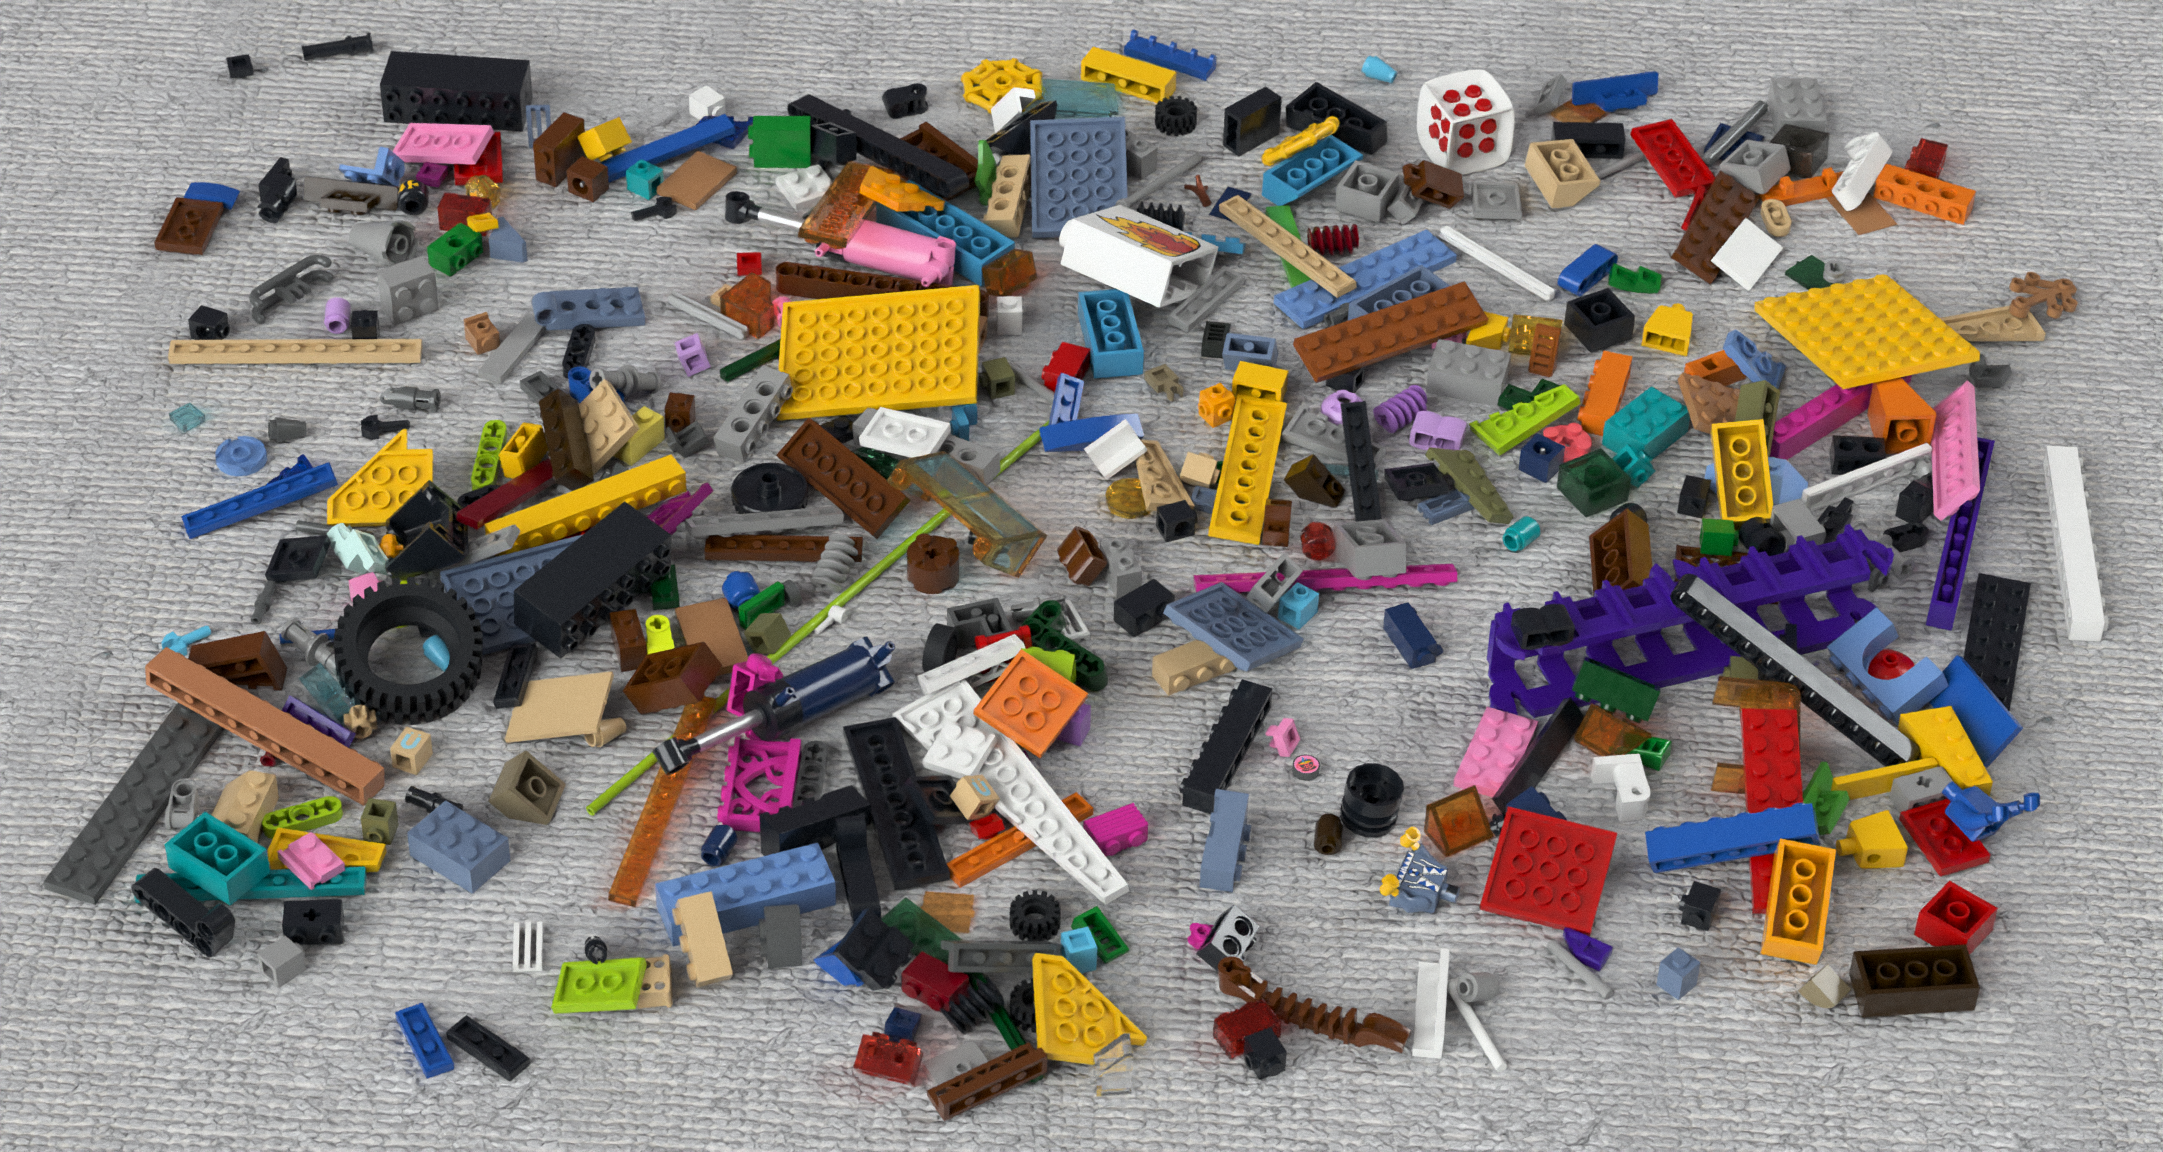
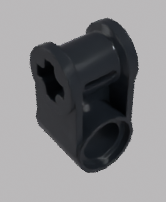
(904, 101)

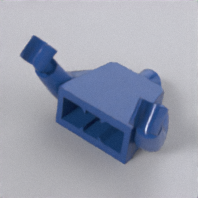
(1979, 814)

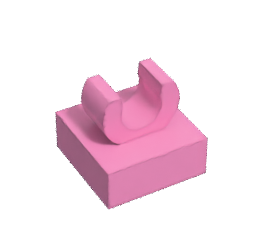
(1284, 737)

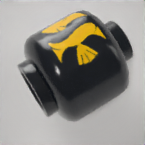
(413, 197)

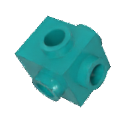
(1635, 464)

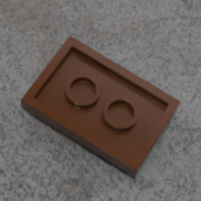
(189, 226)

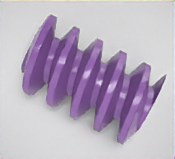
(1401, 408)

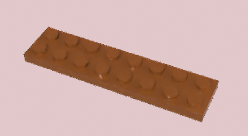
(1390, 332)

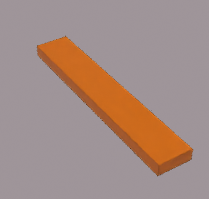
(1005, 847)

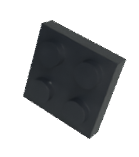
(1416, 481)
(297, 558)
(934, 799)

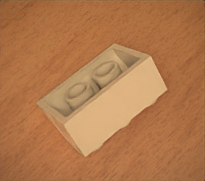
(1560, 172)
(247, 802)

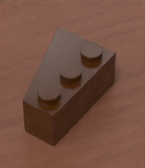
(243, 660)

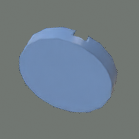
(241, 456)

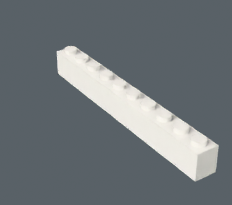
(2073, 544)

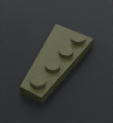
(1472, 481)

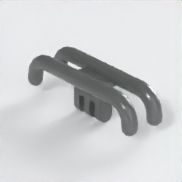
(288, 286)

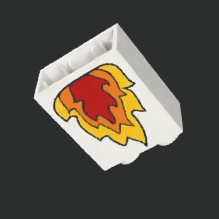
(1137, 255)

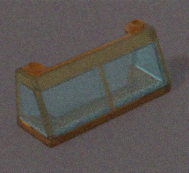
(1003, 534)

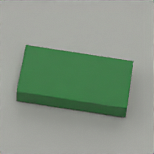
(764, 602)

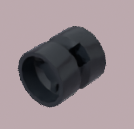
(1762, 536)

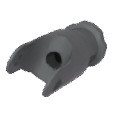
(412, 398)

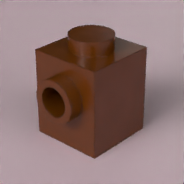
(679, 407)

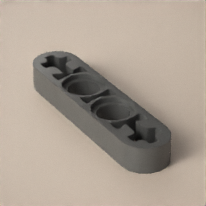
(807, 764)

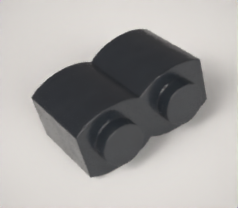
(1542, 626)

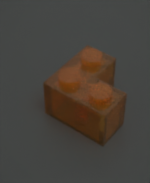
(750, 304)

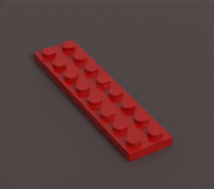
(1770, 779)

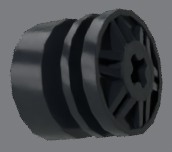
(1371, 800)

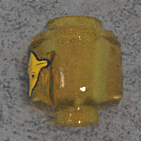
(483, 187)

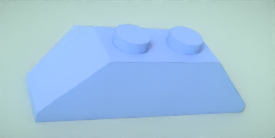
(1785, 480)

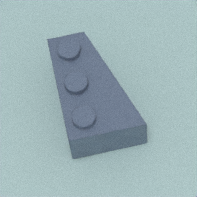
(1225, 841)

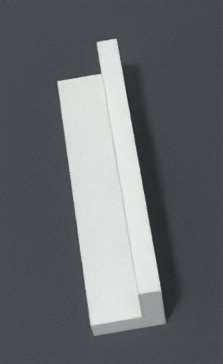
(971, 664)
(1431, 1007)

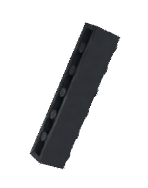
(1226, 745)

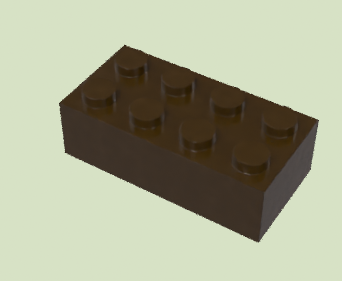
(1914, 980)

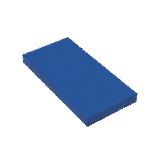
(1978, 710)

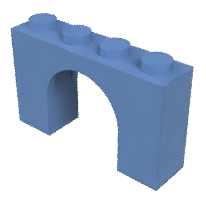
(1895, 696)

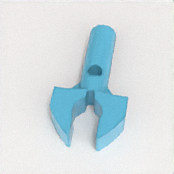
(180, 643)

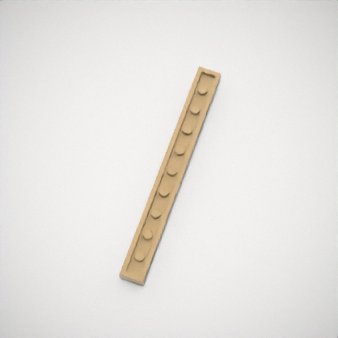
(295, 351)

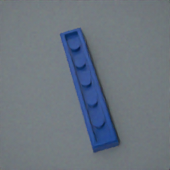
(671, 145)
(259, 500)

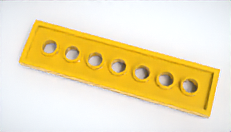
(1234, 474)

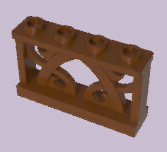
(939, 145)

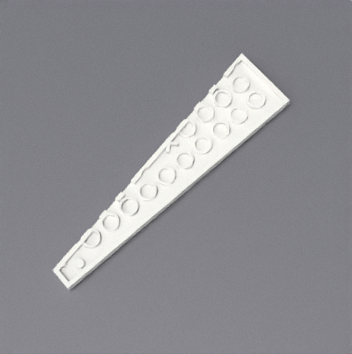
(1022, 791)

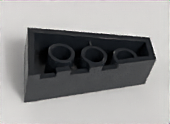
(1356, 125)
(811, 821)

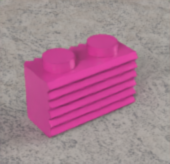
(1117, 829)

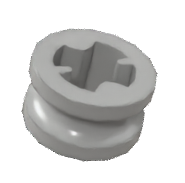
(1834, 271)

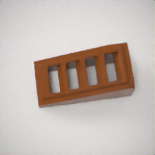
(1542, 364)

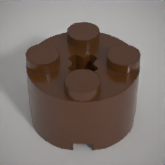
(933, 563)

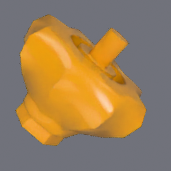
(390, 545)

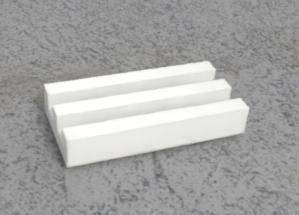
(1083, 631)
(528, 929)

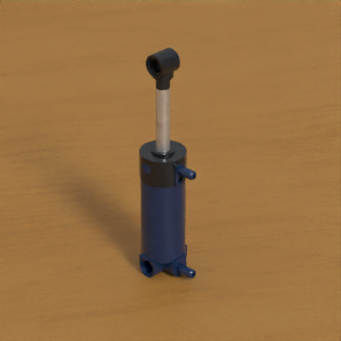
(793, 700)

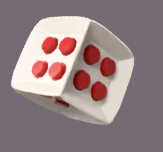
(1465, 121)

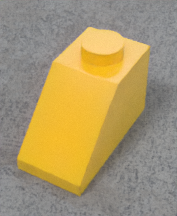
(1492, 334)

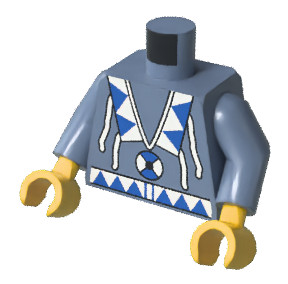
(1420, 879)

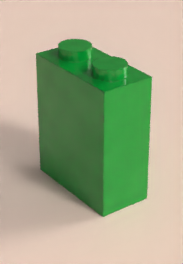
(780, 141)

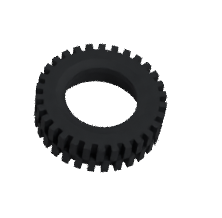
(405, 606)

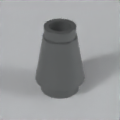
(285, 429)

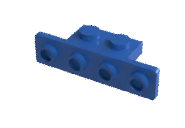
(1616, 91)

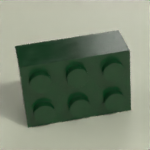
(1615, 690)

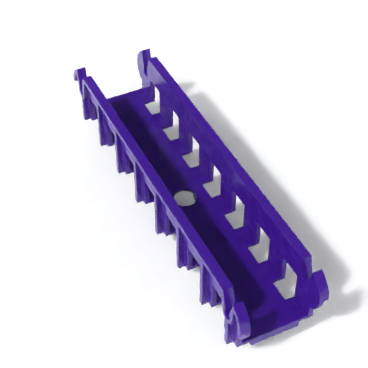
(1648, 609)

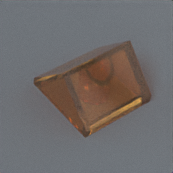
(1609, 733)
(1457, 821)

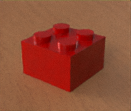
(1955, 918)

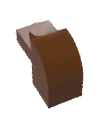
(1277, 522)

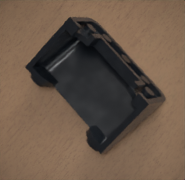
(428, 533)

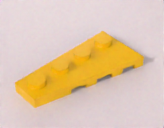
(351, 851)

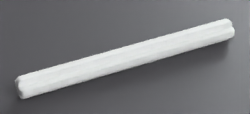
(1497, 263)

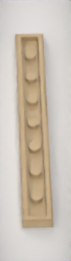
(1288, 246)

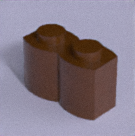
(1081, 556)

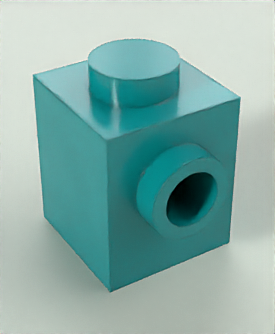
(644, 178)

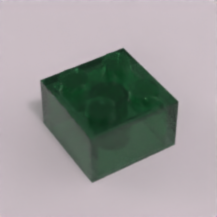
(1593, 482)

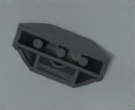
(1016, 137)

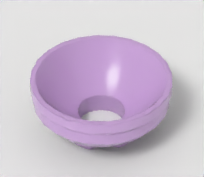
(1331, 405)

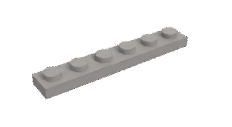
(755, 522)

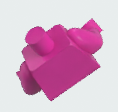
(746, 677)

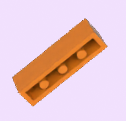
(1605, 392)

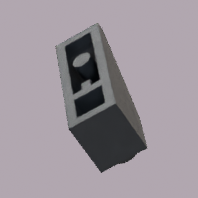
(1916, 501)

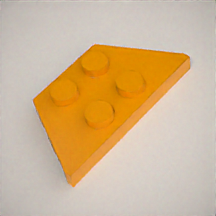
(897, 193)

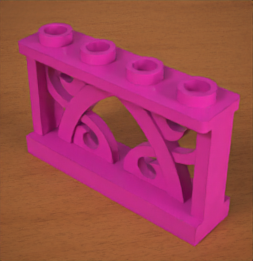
(784, 759)

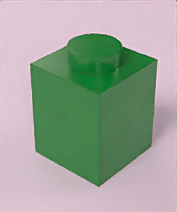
(1717, 537)

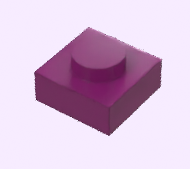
(432, 174)

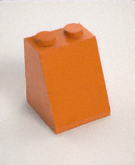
(1899, 416)

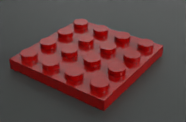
(1548, 871)

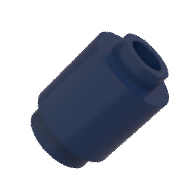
(718, 845)

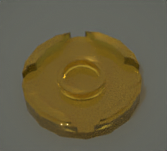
(1126, 498)

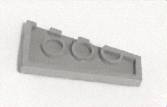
(1320, 435)

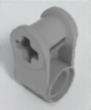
(182, 805)

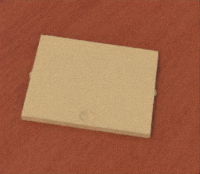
(560, 707)

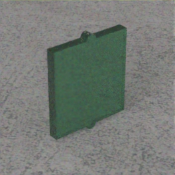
(1808, 273)

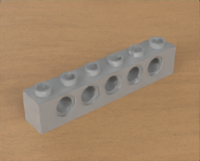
(977, 458)

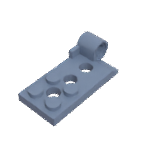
(550, 307)

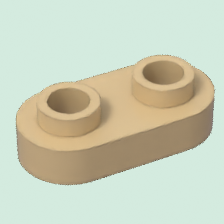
(1775, 217)

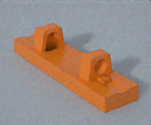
(1803, 190)

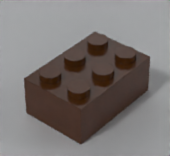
(672, 678)

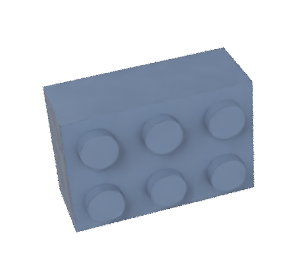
(458, 846)

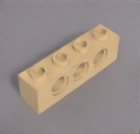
(1009, 195)

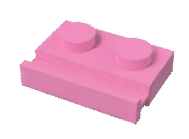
(311, 860)

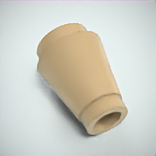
(607, 731)

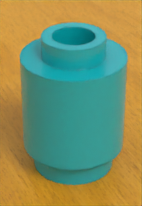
(1521, 533)

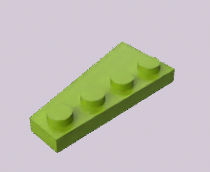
(1510, 428)

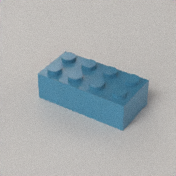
(1110, 333)

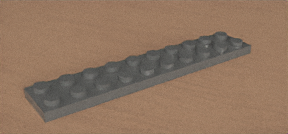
(133, 806)

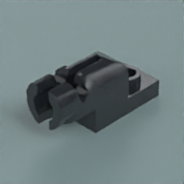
(277, 191)

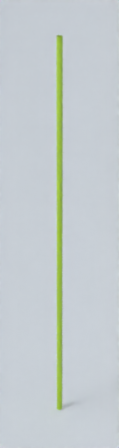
(809, 627)

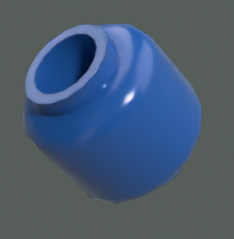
(739, 588)

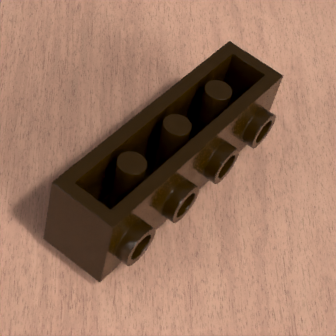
(566, 440)

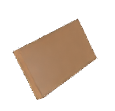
(715, 626)

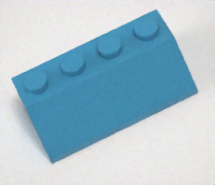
(1307, 170)

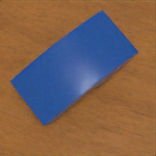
(213, 192)

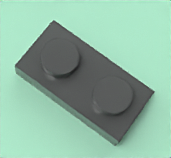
(538, 386)

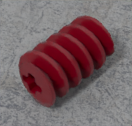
(1333, 239)

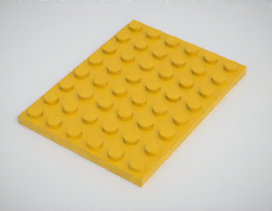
(1866, 331)
(880, 352)

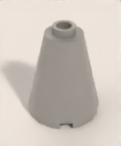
(386, 240)

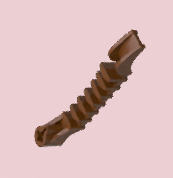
(1377, 1029)

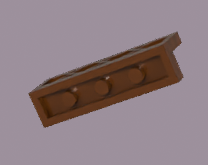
(997, 1079)

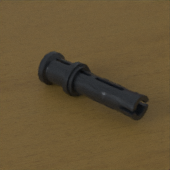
(350, 45)

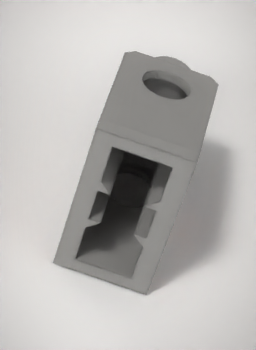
(1270, 588)

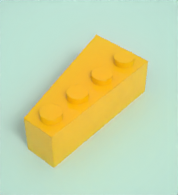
(1943, 737)

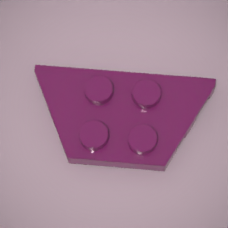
(676, 510)

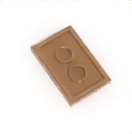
(696, 180)

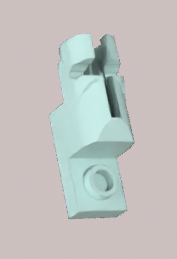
(357, 550)

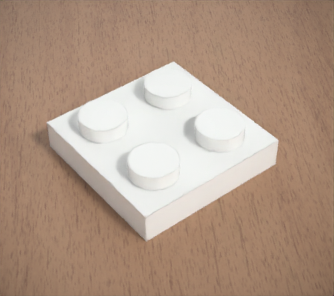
(804, 186)
(959, 750)

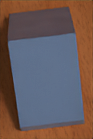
(507, 243)

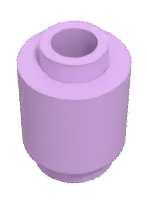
(337, 315)

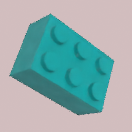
(1647, 423)
(217, 858)

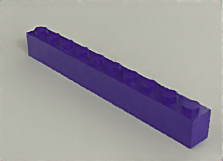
(1957, 550)

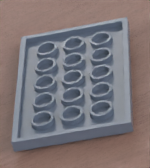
(1075, 170)
(491, 588)

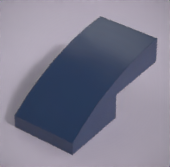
(902, 1024)

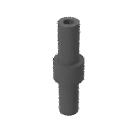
(263, 602)

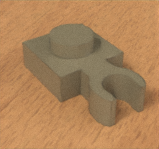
(1164, 379)

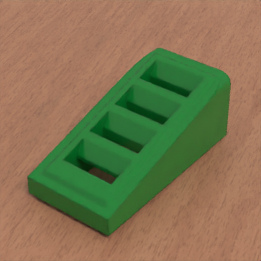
(1653, 752)
(1097, 918)

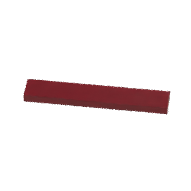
(507, 496)

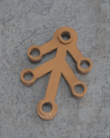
(2062, 289)

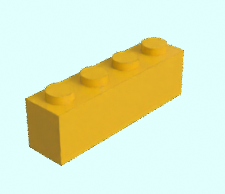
(1128, 75)

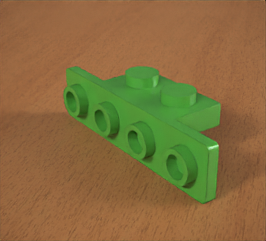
(1826, 803)

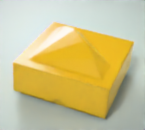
(482, 222)

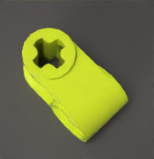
(658, 634)

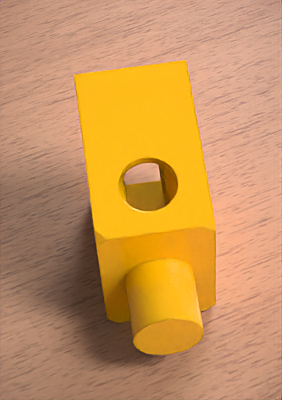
(1669, 329)
(1874, 842)

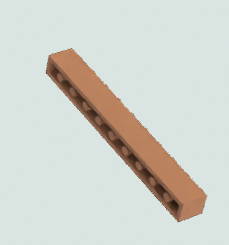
(265, 726)

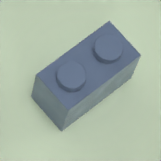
(1249, 349)

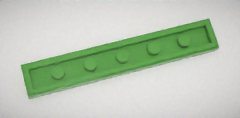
(1283, 216)

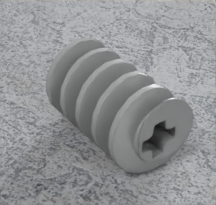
(833, 562)

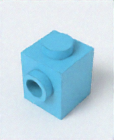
(1298, 605)

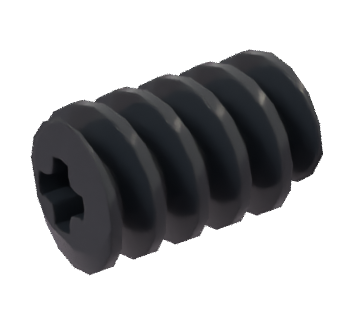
(1170, 217)
(973, 1006)

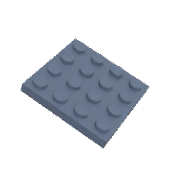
(1233, 626)

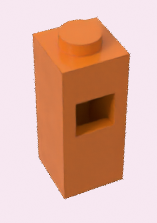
(1716, 368)

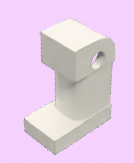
(1630, 783)

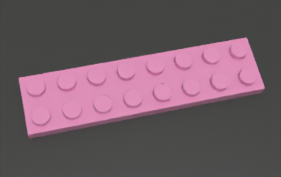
(1955, 452)

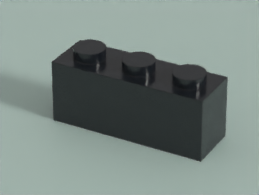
(1593, 139)

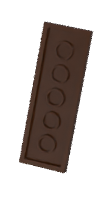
(1712, 225)
(843, 478)

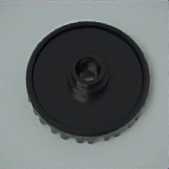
(769, 488)

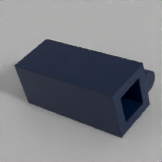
(1410, 635)

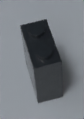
(1252, 121)

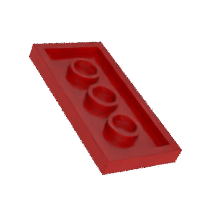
(1672, 157)

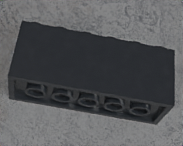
(456, 90)
(592, 579)

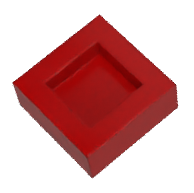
(749, 263)
(987, 826)

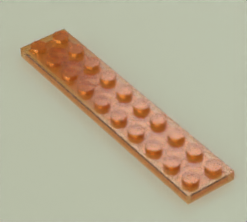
(840, 209)

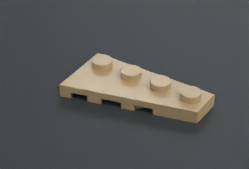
(1995, 325)
(1158, 478)

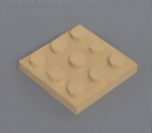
(605, 424)

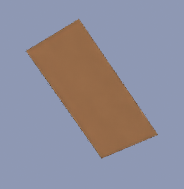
(1866, 217)

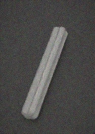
(708, 315)

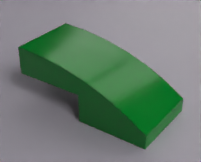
(1639, 282)

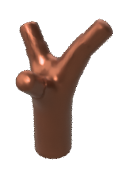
(1200, 191)

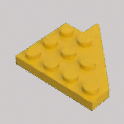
(381, 485)
(1073, 1014)

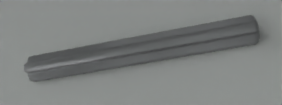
(1734, 133)

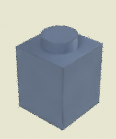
(1678, 973)

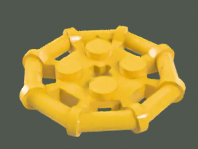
(997, 82)
(1301, 141)

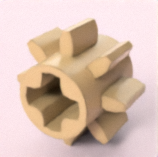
(361, 721)

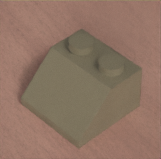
(527, 790)

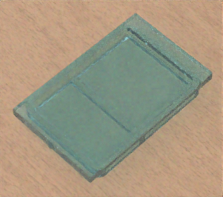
(1081, 97)

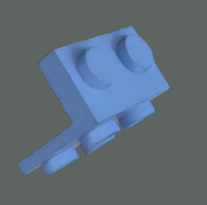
(386, 171)

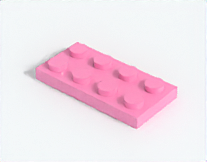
(443, 143)
(1495, 750)

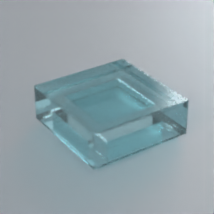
(187, 417)

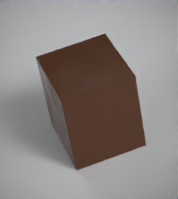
(587, 179)

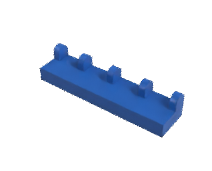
(1170, 56)

